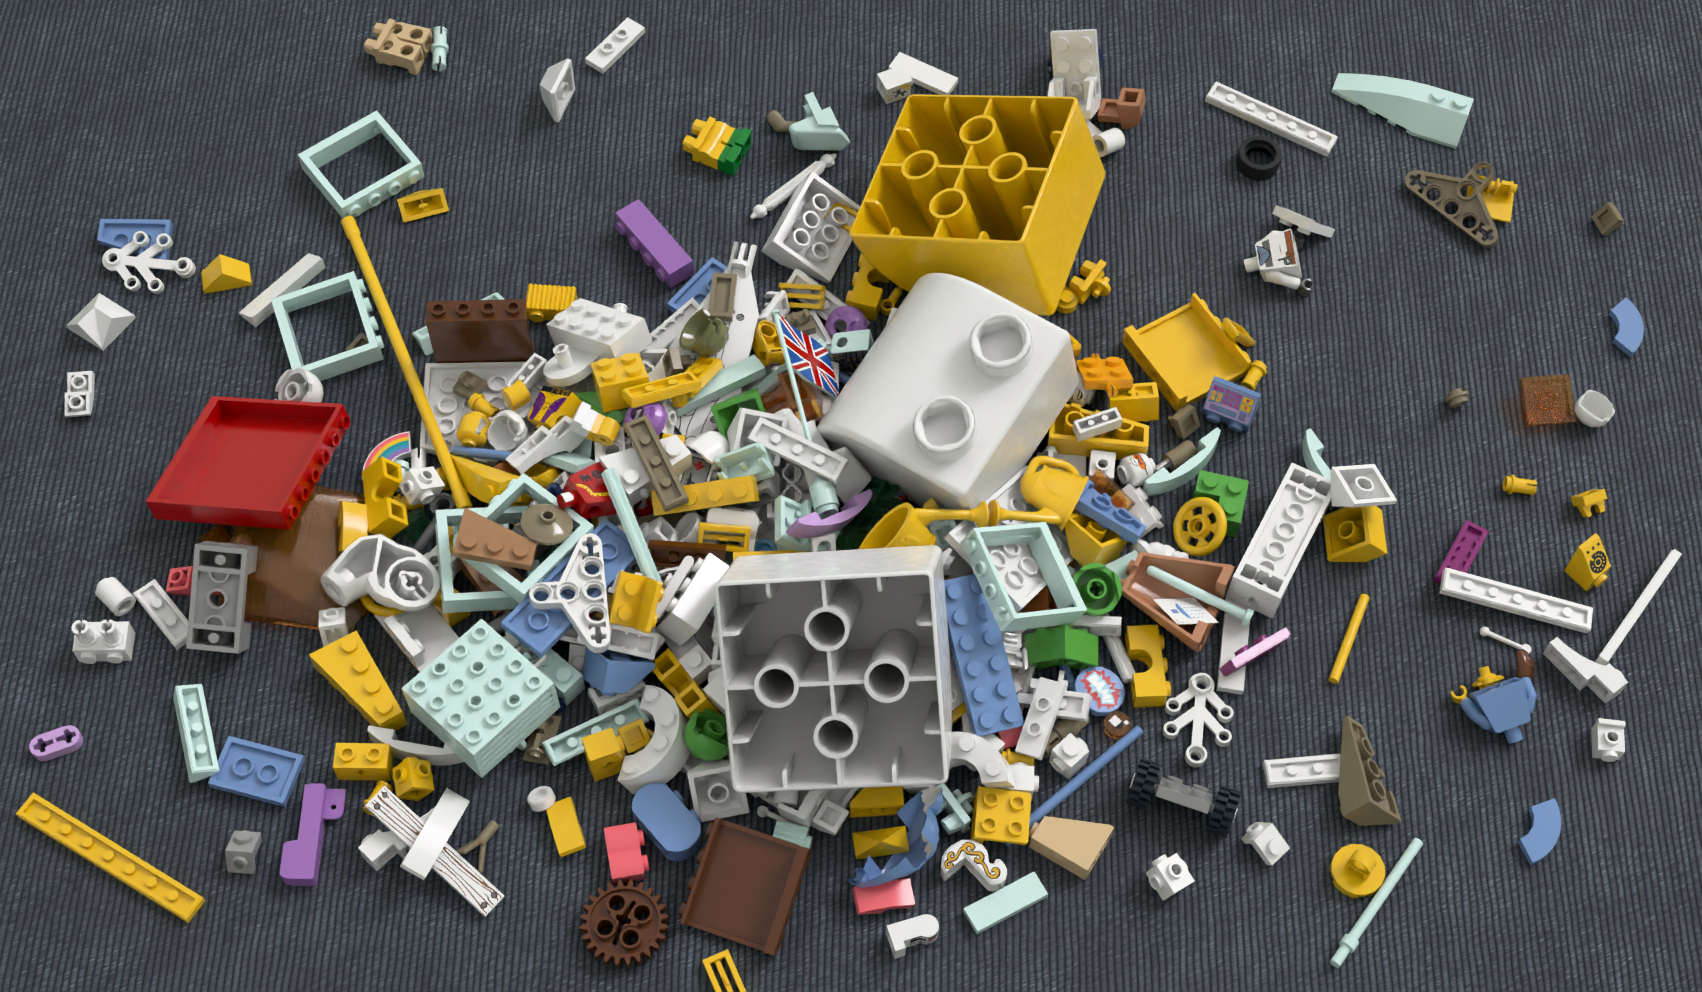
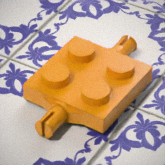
(1104, 374)

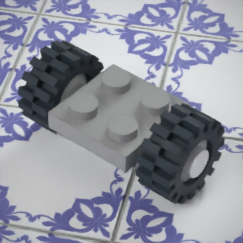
(1194, 797)

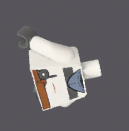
(1279, 260)

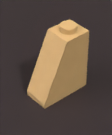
(1070, 842)

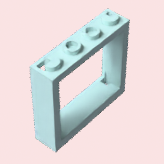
(347, 140)
(319, 292)
(496, 507)
(1050, 564)
(471, 601)

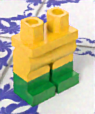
(718, 145)

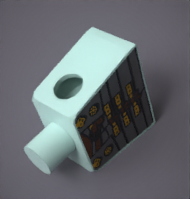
(850, 349)

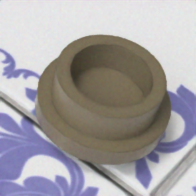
(1457, 398)

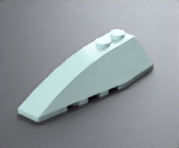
(1418, 107)

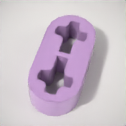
(56, 743)

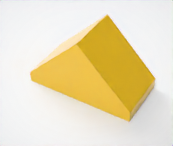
(225, 274)

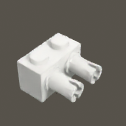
(103, 641)

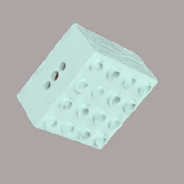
(482, 697)

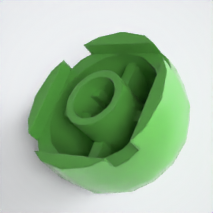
(707, 735)

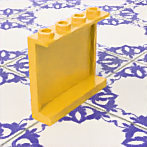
(1186, 353)

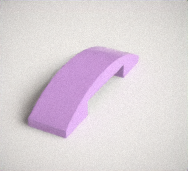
(812, 525)

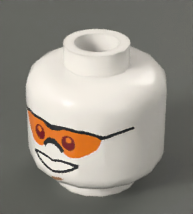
(1135, 469)

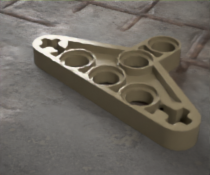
(1467, 206)

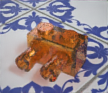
(785, 393)

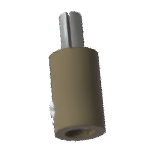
(1177, 456)

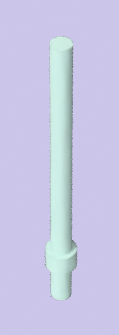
(1350, 941)

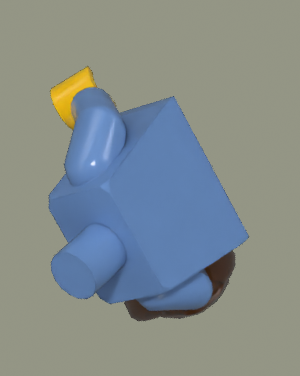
(1505, 703)

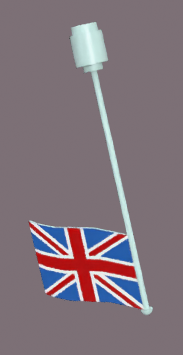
(813, 365)

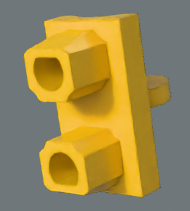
(1093, 282)

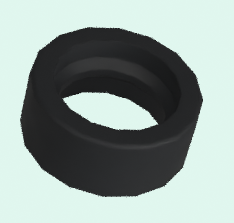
(1264, 145)

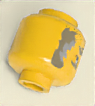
(473, 429)

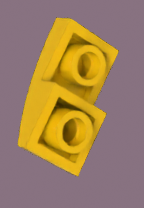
(353, 523)
(565, 827)

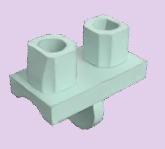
(956, 809)

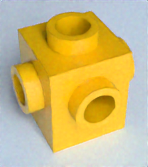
(413, 779)

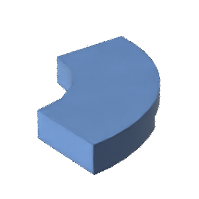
(1629, 327)
(1543, 832)

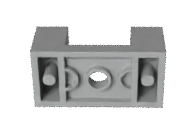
(226, 570)

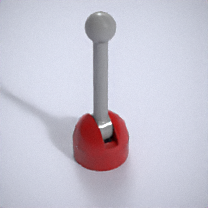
(644, 504)

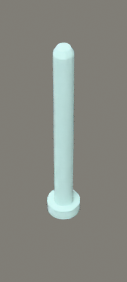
(1202, 595)

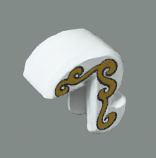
(976, 860)

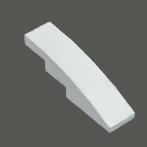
(622, 640)

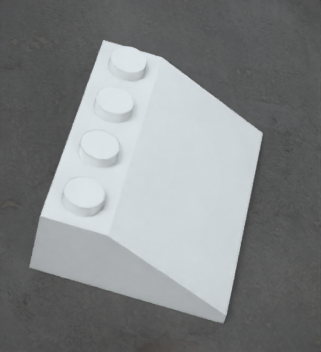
(805, 237)

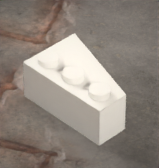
(632, 472)
(694, 601)

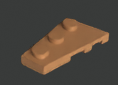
(492, 543)

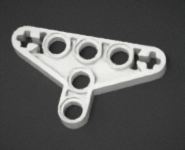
(581, 605)

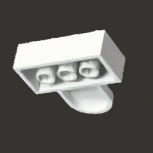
(590, 333)

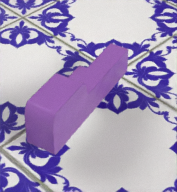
(302, 856)

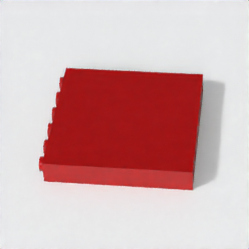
(249, 462)

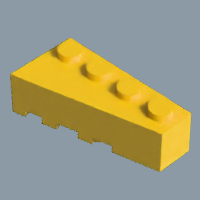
(1124, 441)
(356, 676)

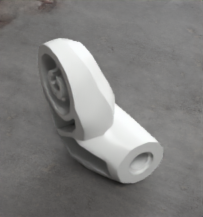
(385, 571)

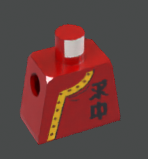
(587, 493)

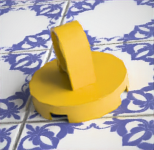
(1357, 870)

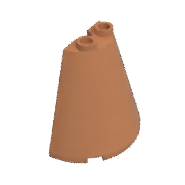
(1142, 589)

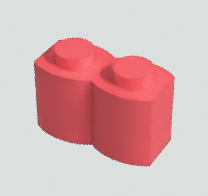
(624, 853)

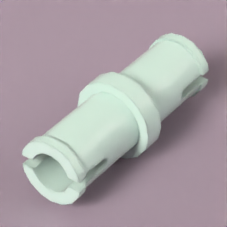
(439, 48)

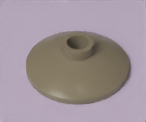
(546, 524)

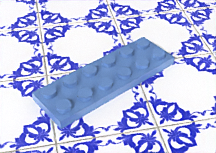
(544, 628)
(980, 659)

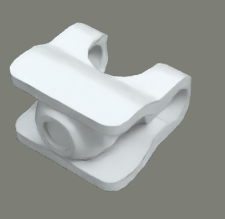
(733, 516)

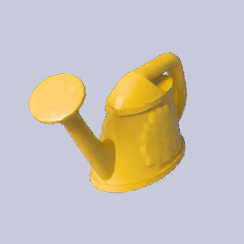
(1048, 490)
(907, 526)

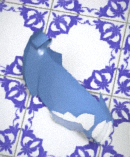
(923, 836)

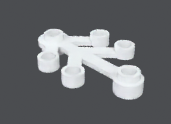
(145, 261)
(1199, 716)

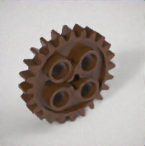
(646, 931)

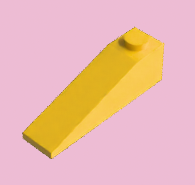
(482, 480)

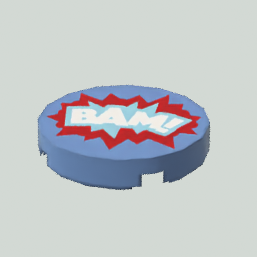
(1104, 688)

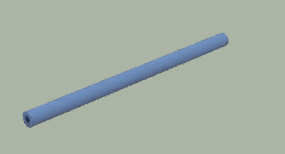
(1083, 776)

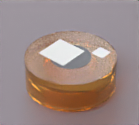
(1117, 725)

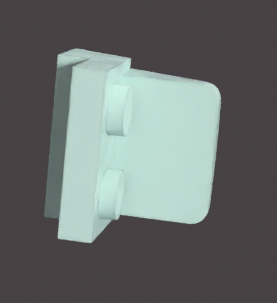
(818, 130)
(786, 514)

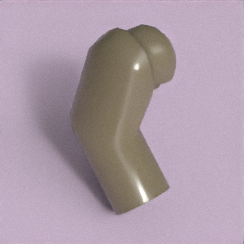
(778, 123)

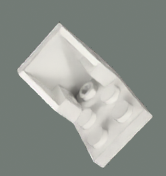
(1076, 68)

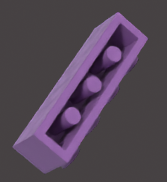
(654, 243)

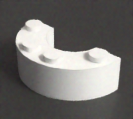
(666, 750)
(979, 753)

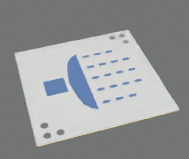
(1185, 610)

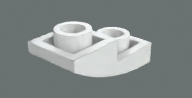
(79, 393)

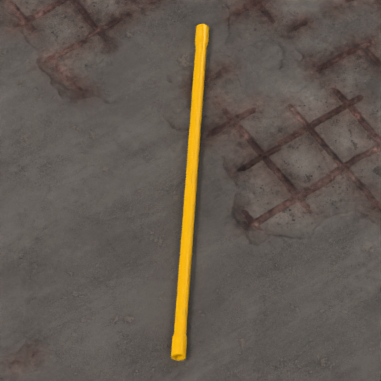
(458, 491)

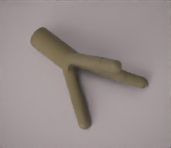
(481, 840)

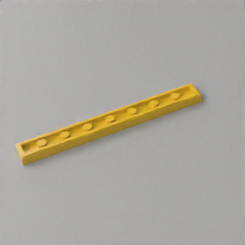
(110, 857)

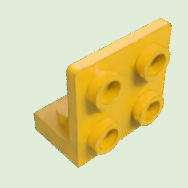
(635, 601)
(1001, 816)

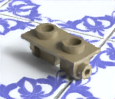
(547, 730)

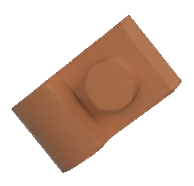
(1125, 110)

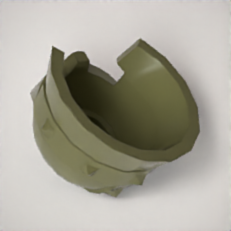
(704, 335)

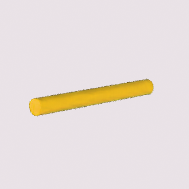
(1349, 638)

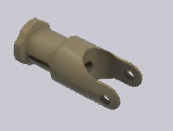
(1060, 730)

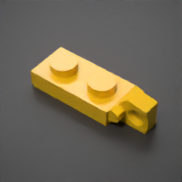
(704, 369)

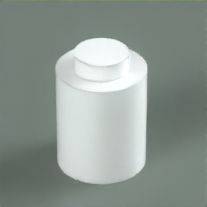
(115, 596)

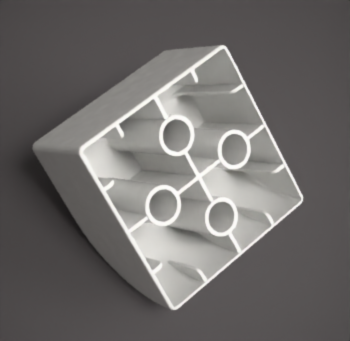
(953, 393)
(836, 669)

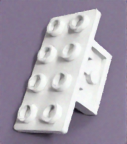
(419, 634)

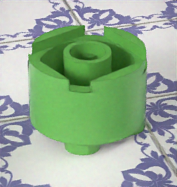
(1104, 582)

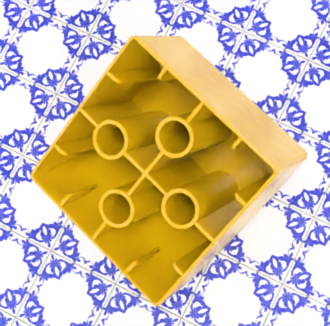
(983, 194)

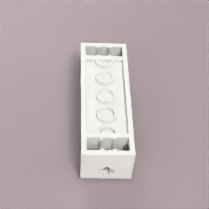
(1281, 540)

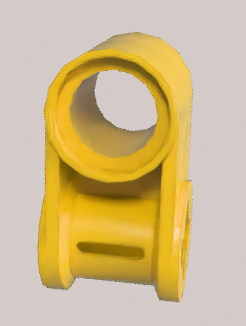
(767, 344)

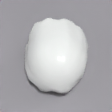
(709, 446)

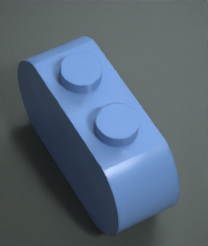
(667, 821)

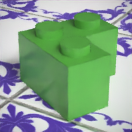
(1227, 492)
(1062, 647)

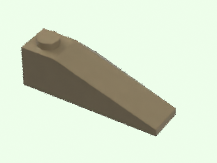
(1360, 782)

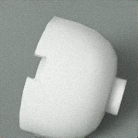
(299, 386)

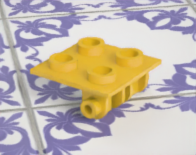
(1497, 198)

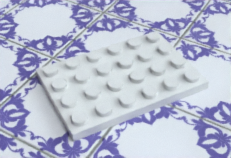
(1014, 561)

